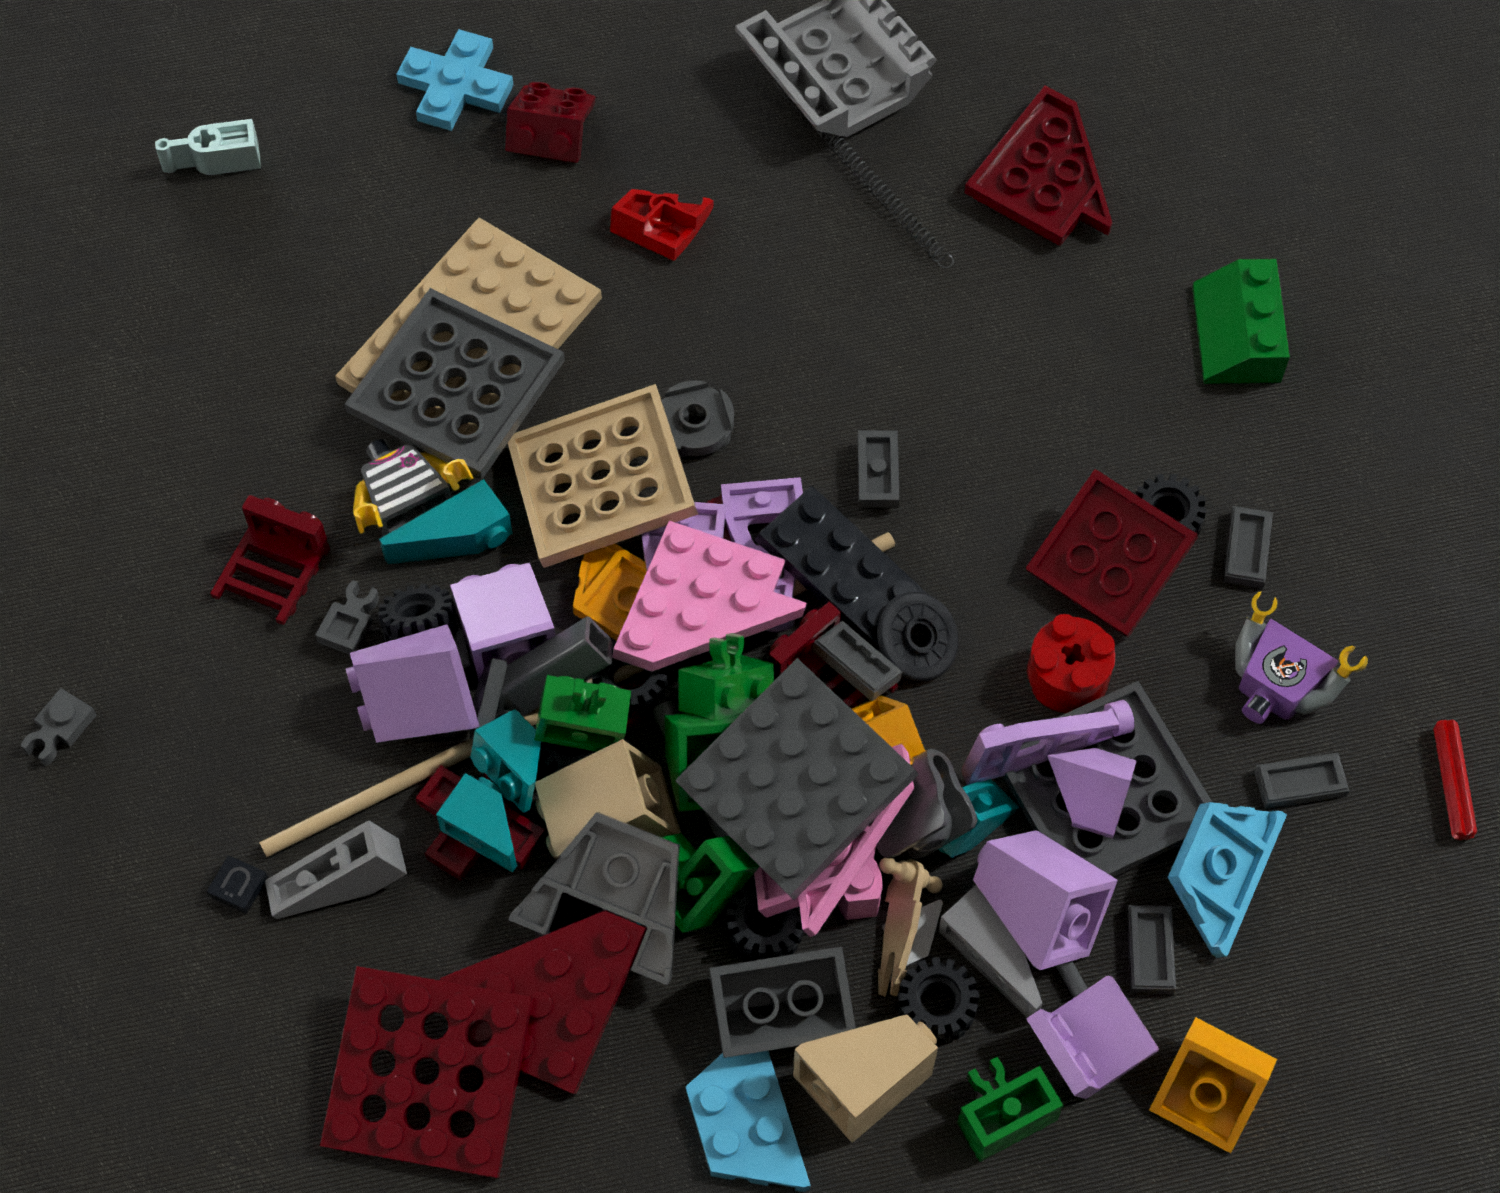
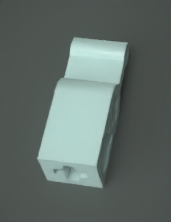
(212, 149)

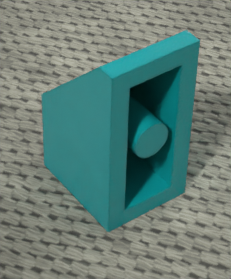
(992, 809)
(478, 820)

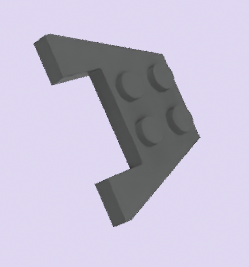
(620, 872)

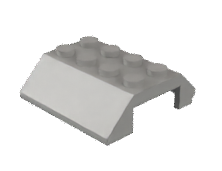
(842, 61)

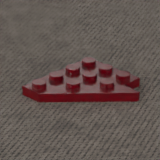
(1044, 172)
(573, 986)

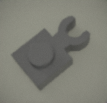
(348, 623)
(60, 721)

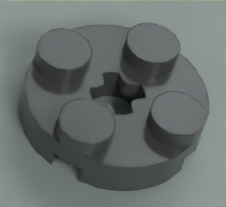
(713, 431)

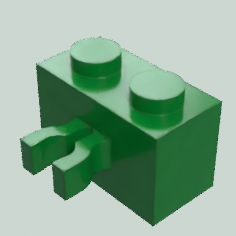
(726, 683)
(581, 713)
(1008, 1111)

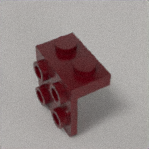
(548, 121)

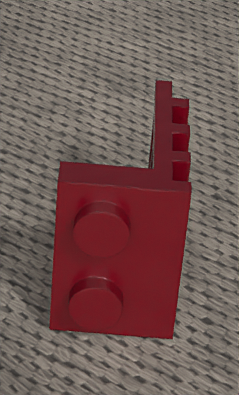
(284, 537)
(800, 644)

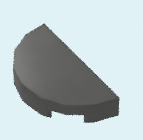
(489, 692)

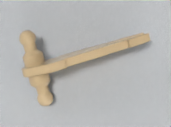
(902, 917)

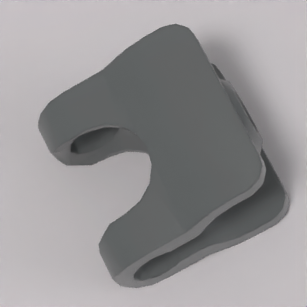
(933, 815)

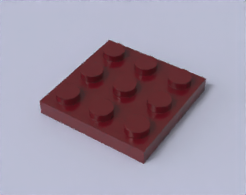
(1111, 553)

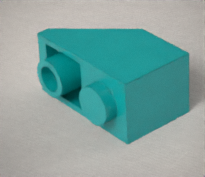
(508, 756)

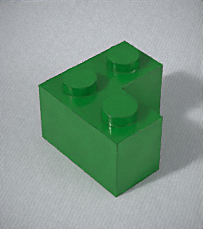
(708, 879)

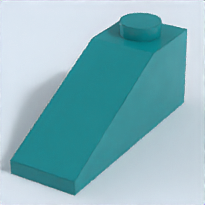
(453, 528)

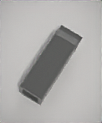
(572, 653)

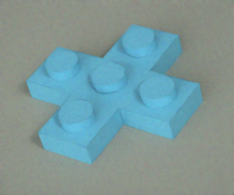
(455, 79)

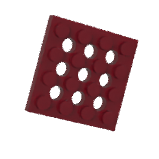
(356, 1081)

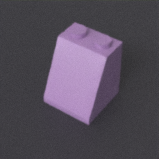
(501, 614)
(412, 686)
(1044, 896)

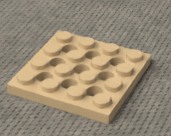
(633, 514)

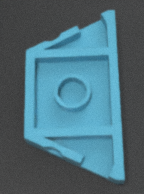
(1222, 868)
(746, 1122)

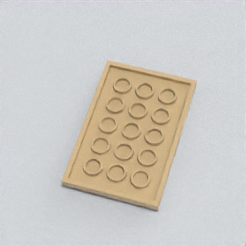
(495, 278)

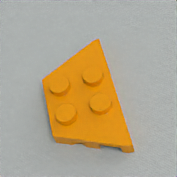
(608, 587)

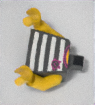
(402, 485)

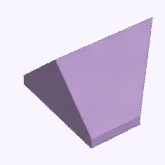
(1093, 787)

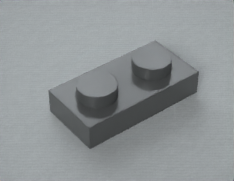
(878, 469)

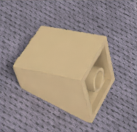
(611, 782)
(865, 1070)

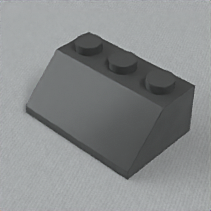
(781, 1001)

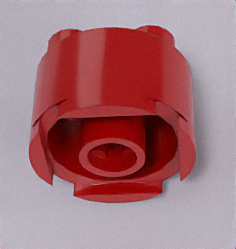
(1070, 663)

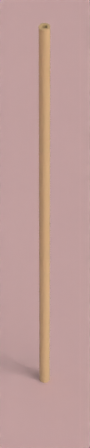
(428, 767)

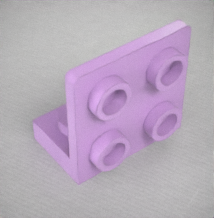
(1094, 1037)

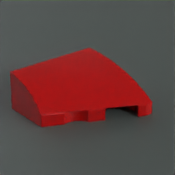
(659, 221)

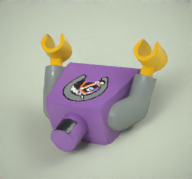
(1285, 671)

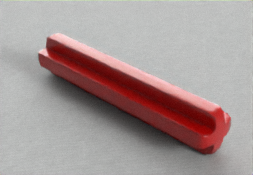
(1455, 780)

